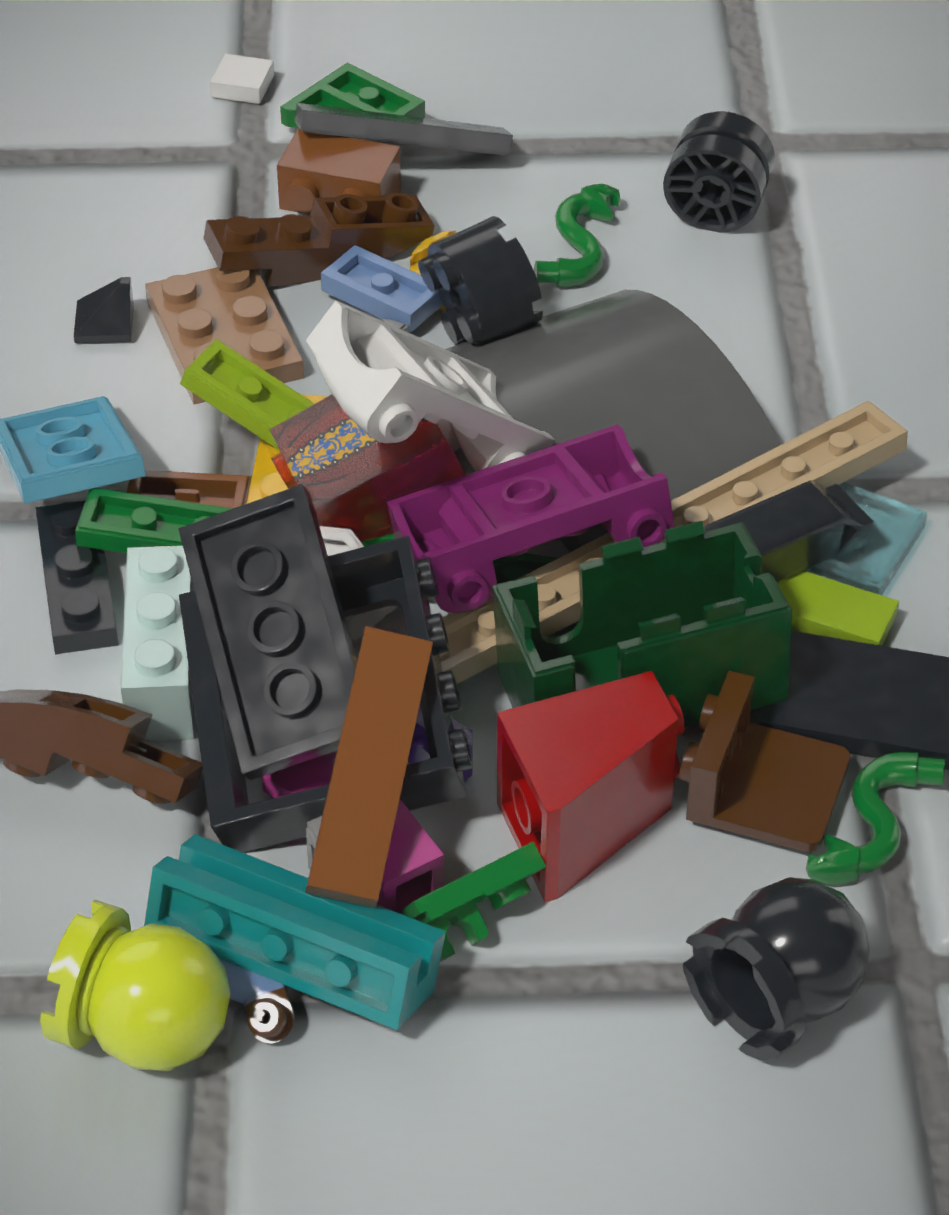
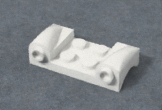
(396, 379)

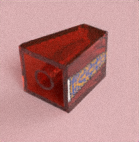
(352, 472)

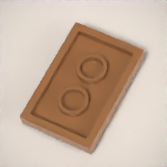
(224, 307)

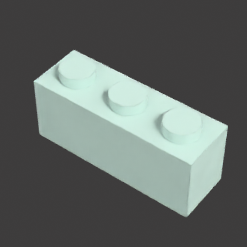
(154, 646)

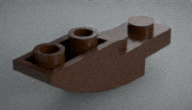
(300, 248)
(98, 735)

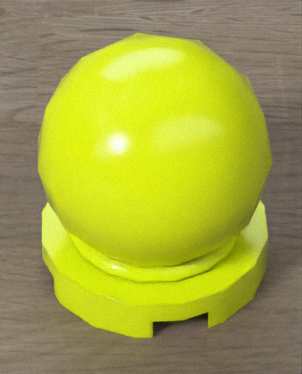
(143, 992)

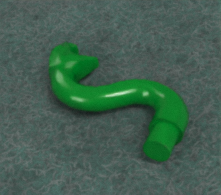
(591, 202)
(845, 861)

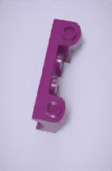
(526, 504)

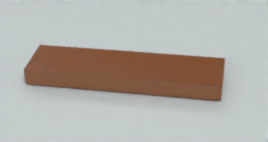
(369, 768)

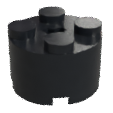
(482, 283)

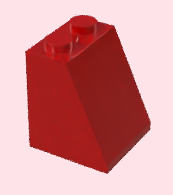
(587, 773)

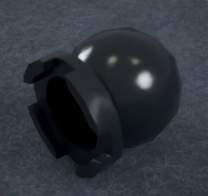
(779, 963)

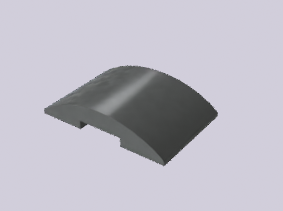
(632, 366)

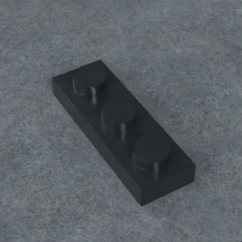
(74, 583)

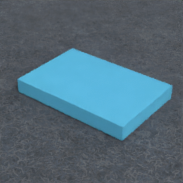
(68, 449)

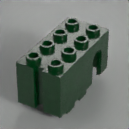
(662, 608)

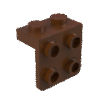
(760, 776)

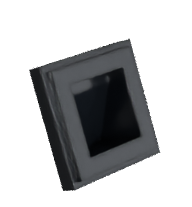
(105, 314)

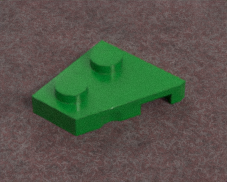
(356, 90)

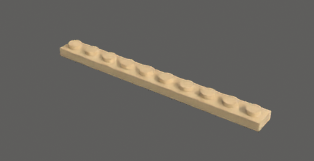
(823, 454)

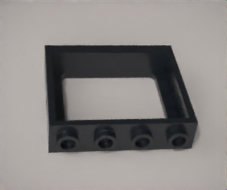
(365, 581)

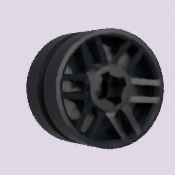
(719, 171)

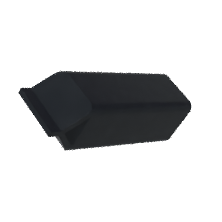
(800, 527)

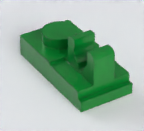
(457, 901)

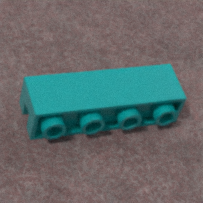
(315, 944)

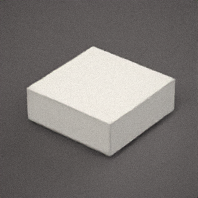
(242, 78)

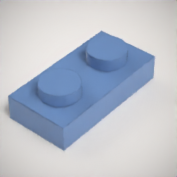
(380, 287)

